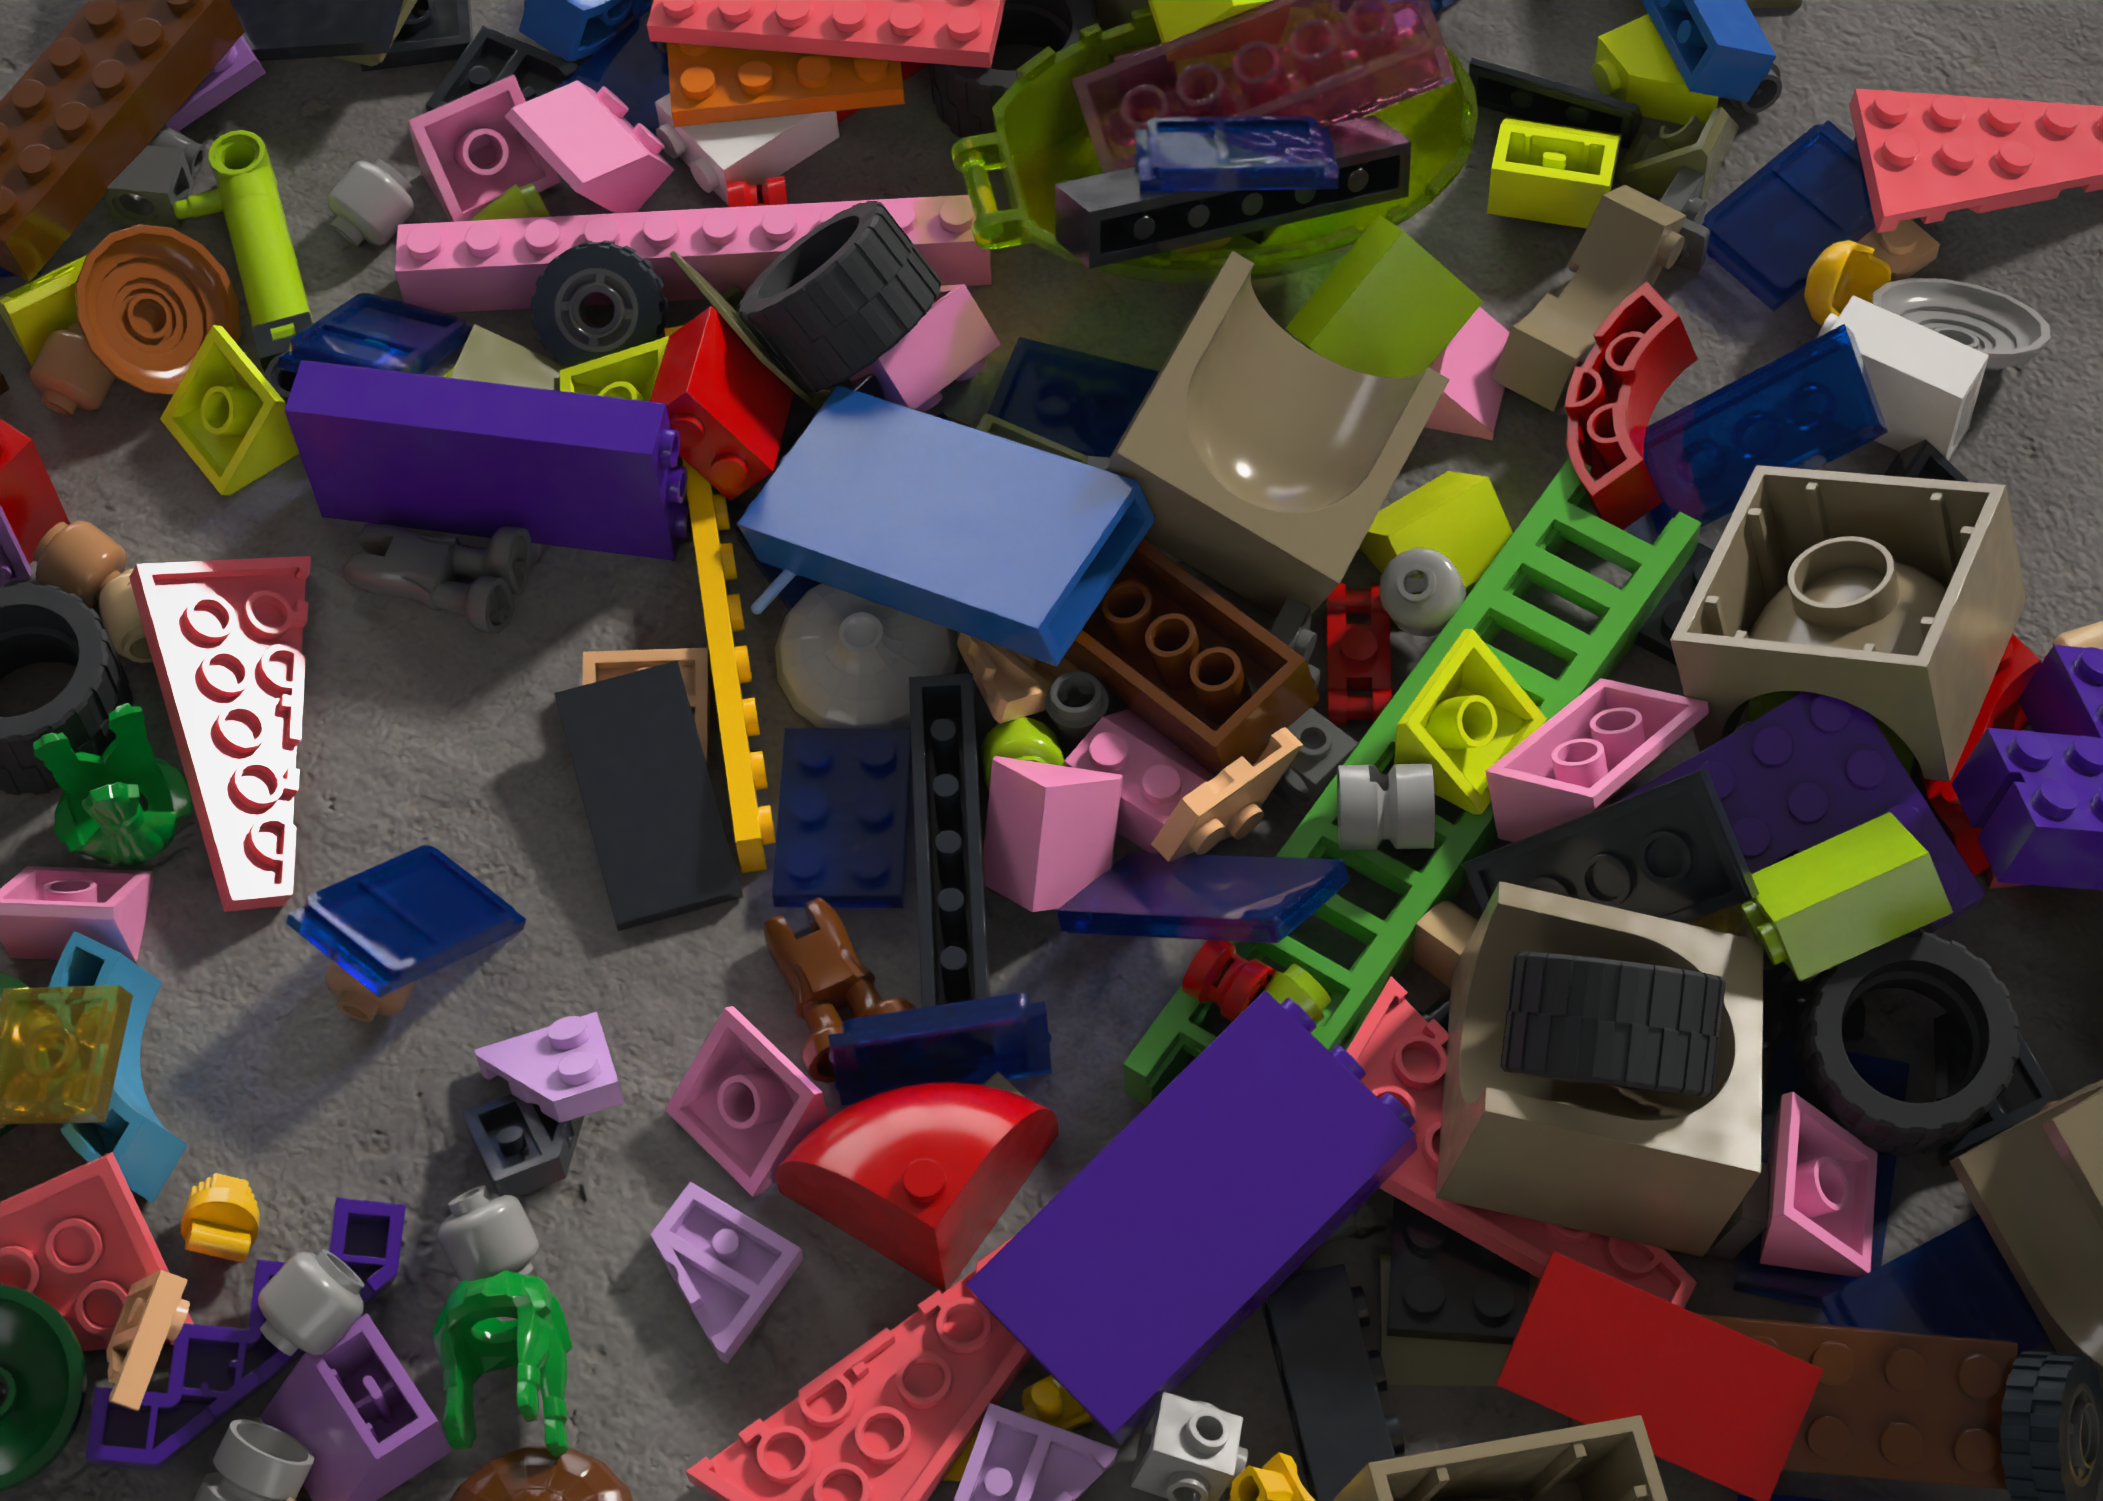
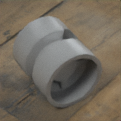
(1385, 806)
(256, 1465)

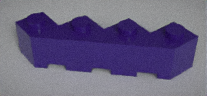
(224, 1366)

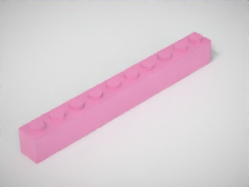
(500, 260)

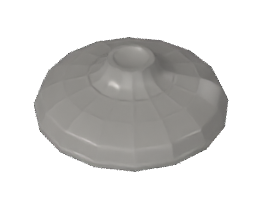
(1970, 315)
(853, 659)

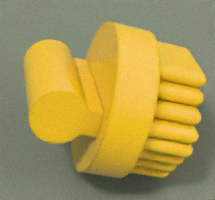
(221, 1218)

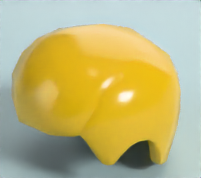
(1839, 274)

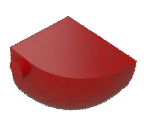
(921, 1170)

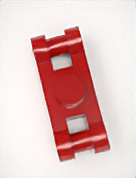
(1357, 655)

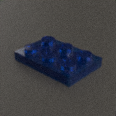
(843, 817)

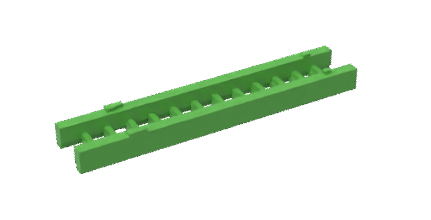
(1490, 606)

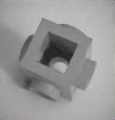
(1188, 1450)

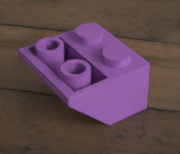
(357, 1418)

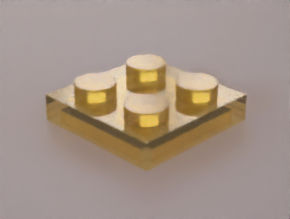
(60, 1052)

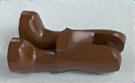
(824, 979)

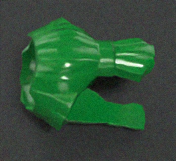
(100, 798)
(475, 1342)

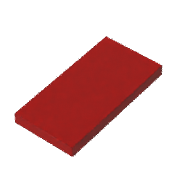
(1701, 1388)

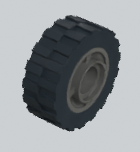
(602, 269)
(2052, 1428)

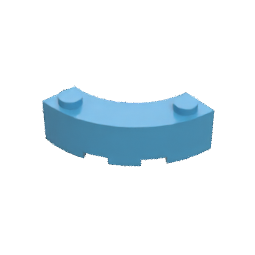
(131, 1130)

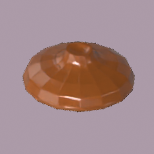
(151, 303)

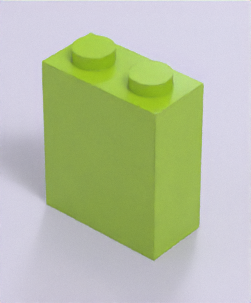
(1385, 306)
(1845, 897)

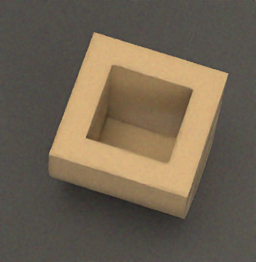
(1441, 939)

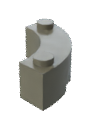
(1619, 252)

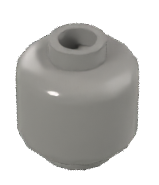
(370, 203)
(1437, 588)
(487, 1235)
(310, 1303)

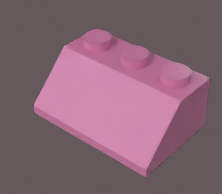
(1586, 755)

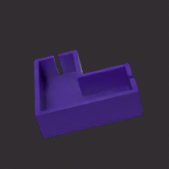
(1814, 775)
(2044, 788)

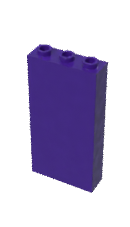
(490, 458)
(1195, 1213)

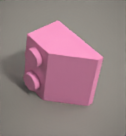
(594, 145)
(939, 349)
(1152, 770)

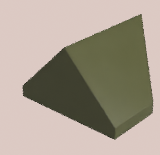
(1697, 145)

